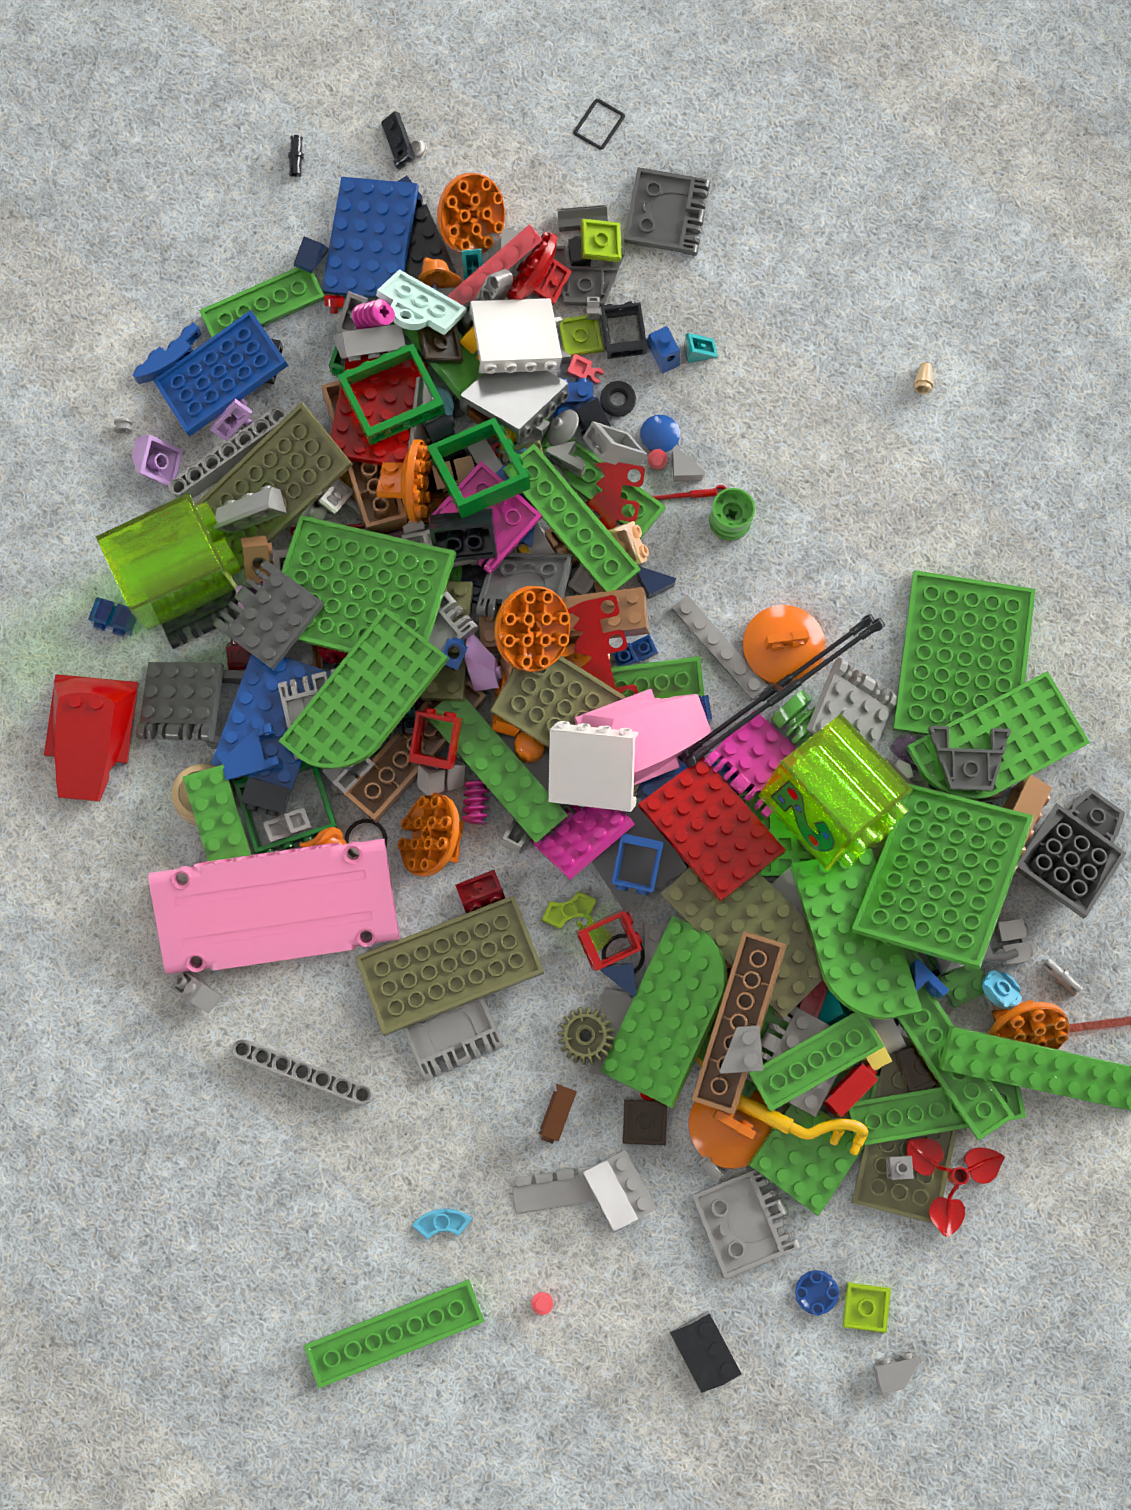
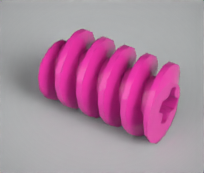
(373, 314)
(475, 801)

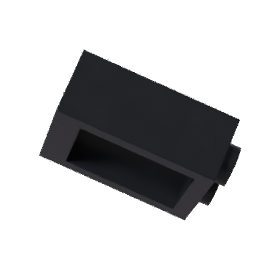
(624, 349)

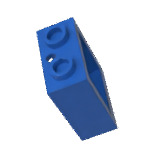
(644, 842)

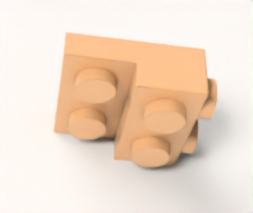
(628, 537)

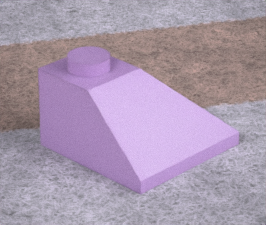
(156, 459)
(481, 666)

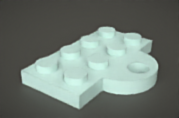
(420, 304)

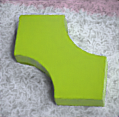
(559, 913)

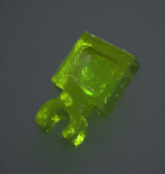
(599, 936)

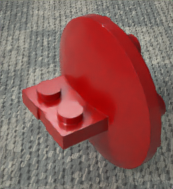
(540, 273)

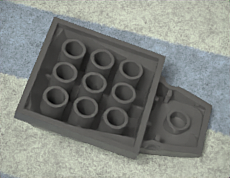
(1075, 851)

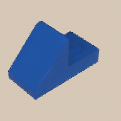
(923, 976)

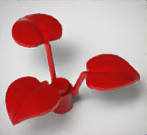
(981, 1163)

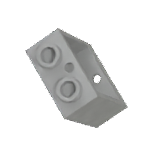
(614, 445)

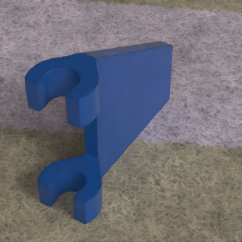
(249, 755)

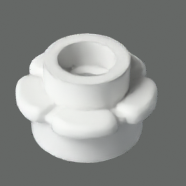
(418, 143)

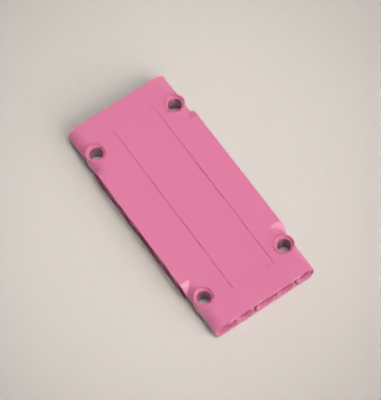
(274, 906)

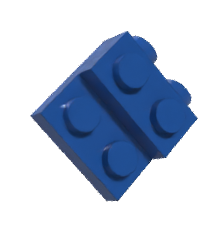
(578, 392)

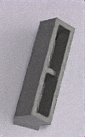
(570, 218)

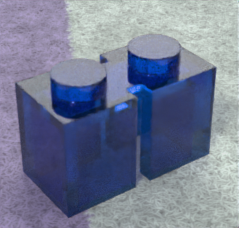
(108, 616)

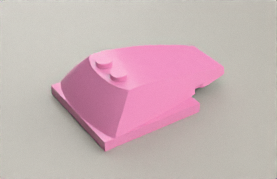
(663, 726)

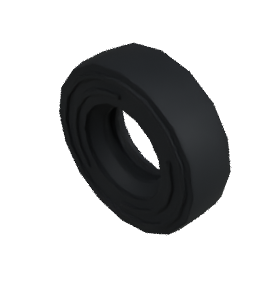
(621, 387)

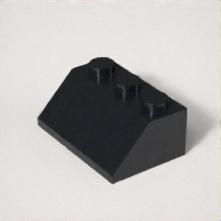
(469, 537)
(705, 1352)

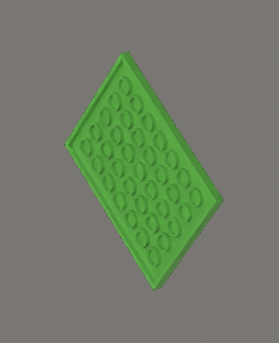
(360, 576)
(960, 648)
(944, 876)

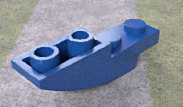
(162, 360)

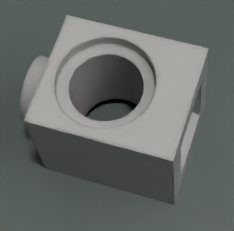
(899, 1167)

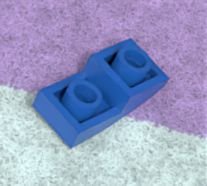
(636, 651)

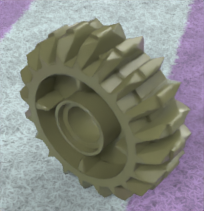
(595, 1045)

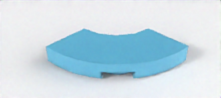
(442, 1221)

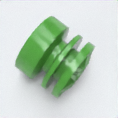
(737, 505)
(796, 715)

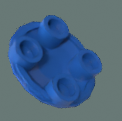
(660, 433)
(816, 1292)

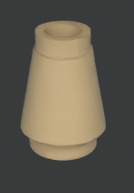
(924, 379)

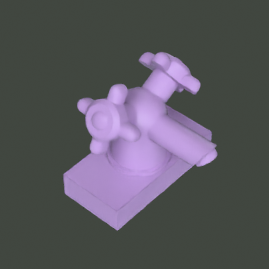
(232, 419)

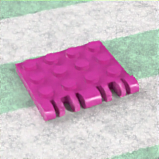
(511, 517)
(753, 755)
(582, 837)

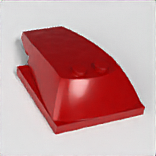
(89, 732)

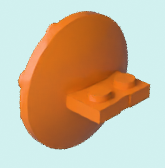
(470, 211)
(408, 481)
(532, 628)
(781, 642)
(434, 835)
(1032, 1023)
(725, 1136)

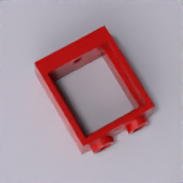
(432, 760)
(590, 950)
(850, 1089)

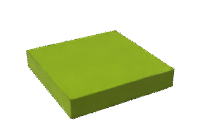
(600, 240)
(580, 336)
(866, 1307)

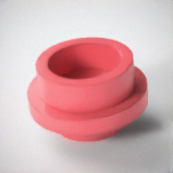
(657, 459)
(542, 1303)

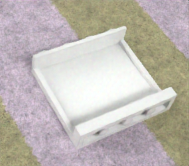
(516, 335)
(592, 766)

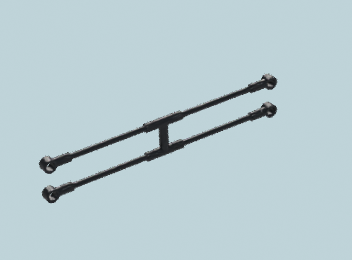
(867, 623)

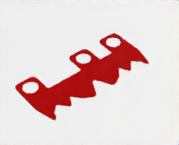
(608, 501)
(595, 642)

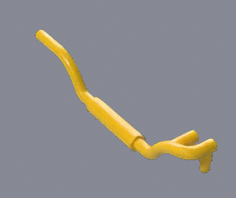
(787, 1125)

